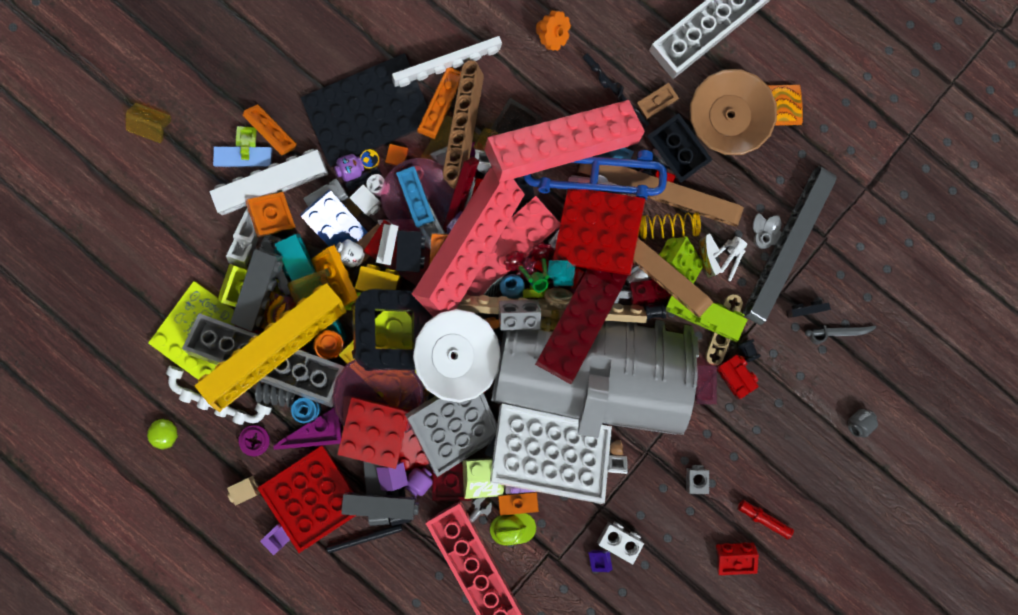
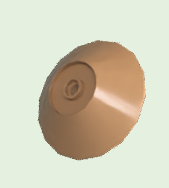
(744, 97)

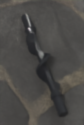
(617, 88)

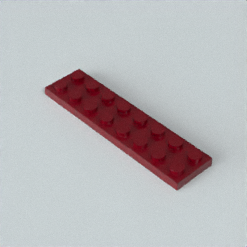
(580, 323)

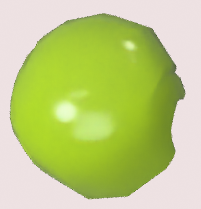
(162, 434)

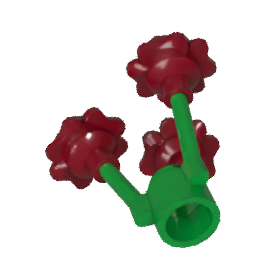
(535, 279)

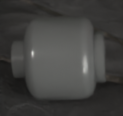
(862, 423)

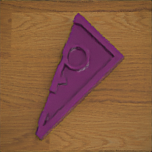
(321, 431)

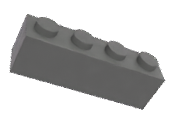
(257, 289)

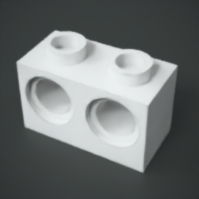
(618, 546)

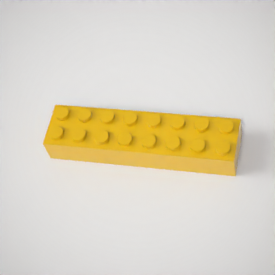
(270, 348)

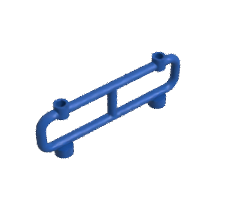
(644, 160)

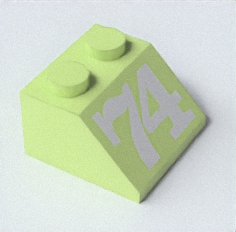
(477, 479)

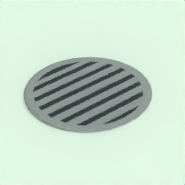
(494, 288)

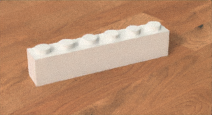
(273, 180)

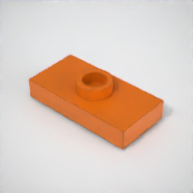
(518, 504)

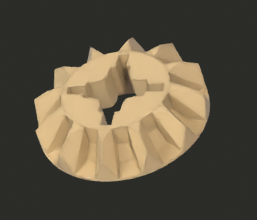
(558, 297)

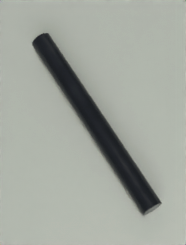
(364, 538)

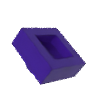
(600, 561)

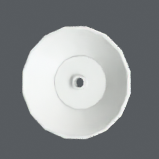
(475, 355)

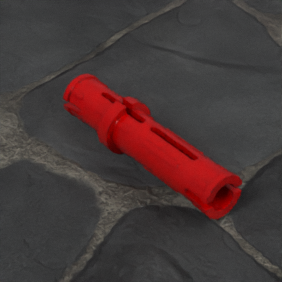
(760, 516)

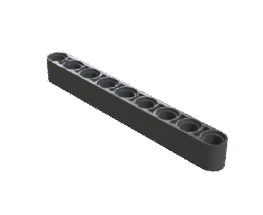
(789, 245)

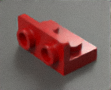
(737, 558)

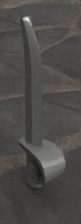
(825, 332)

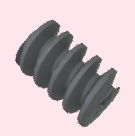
(272, 394)

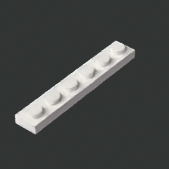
(441, 63)

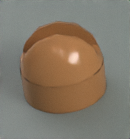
(616, 448)

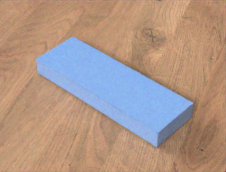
(232, 157)

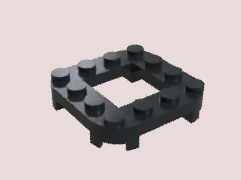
(364, 328)

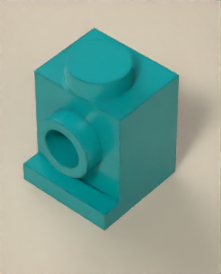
(561, 272)

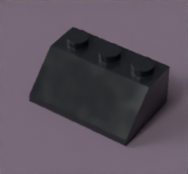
(679, 148)

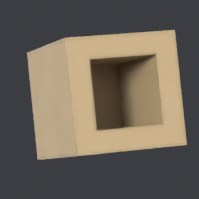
(243, 491)

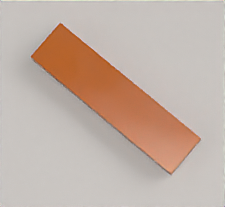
(440, 103)

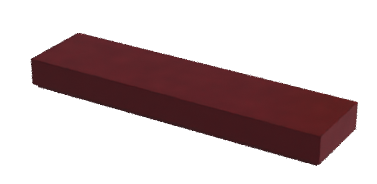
(462, 189)

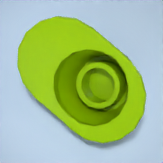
(513, 529)

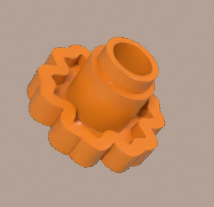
(553, 30)

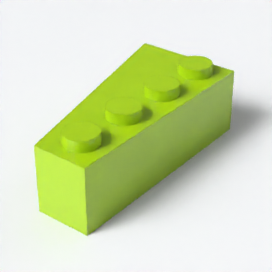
(715, 319)

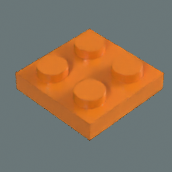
(270, 214)

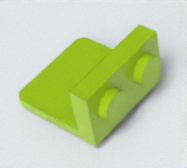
(683, 257)

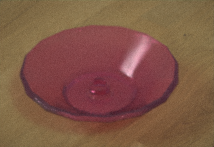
(399, 388)

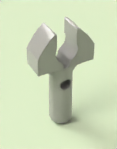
(477, 511)

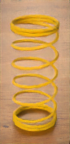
(696, 230)

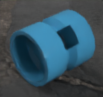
(305, 410)

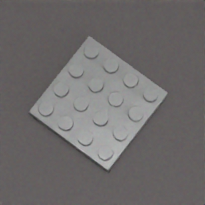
(452, 430)

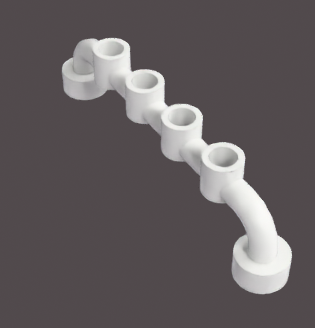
(187, 395)

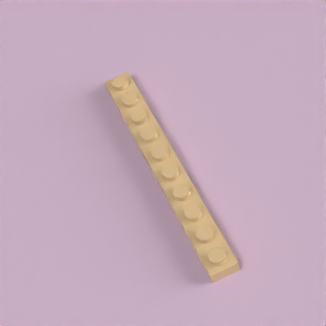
(490, 305)

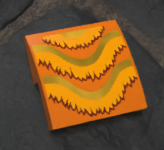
(788, 104)

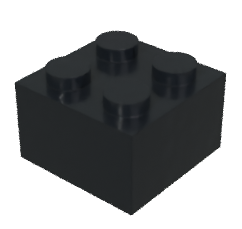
(409, 251)

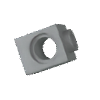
(703, 486)

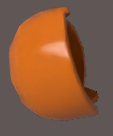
(328, 344)

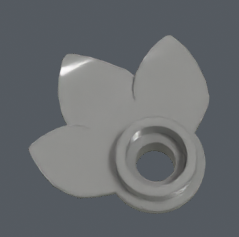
(768, 228)

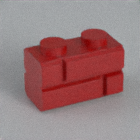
(737, 376)

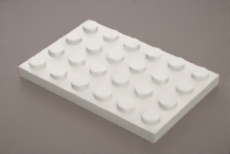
(549, 456)

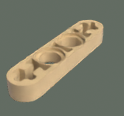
(721, 354)

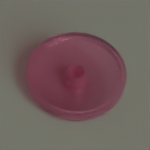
(435, 187)

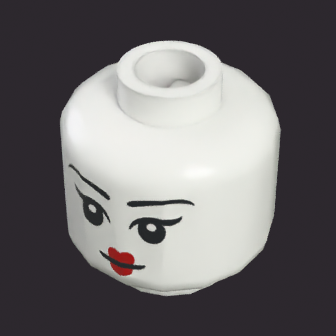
(350, 253)

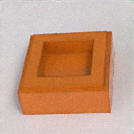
(396, 154)

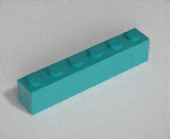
(298, 264)

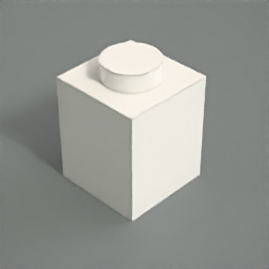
(366, 201)

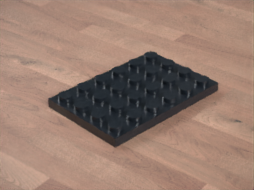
(365, 110)

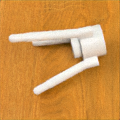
(735, 248)

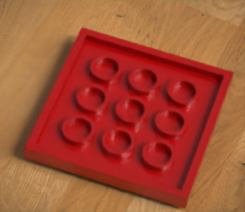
(599, 230)
(308, 498)

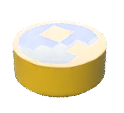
(370, 159)

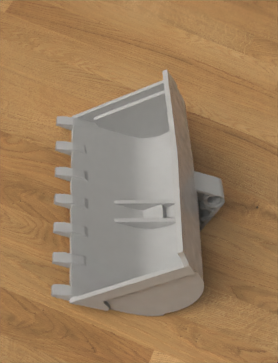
(627, 380)

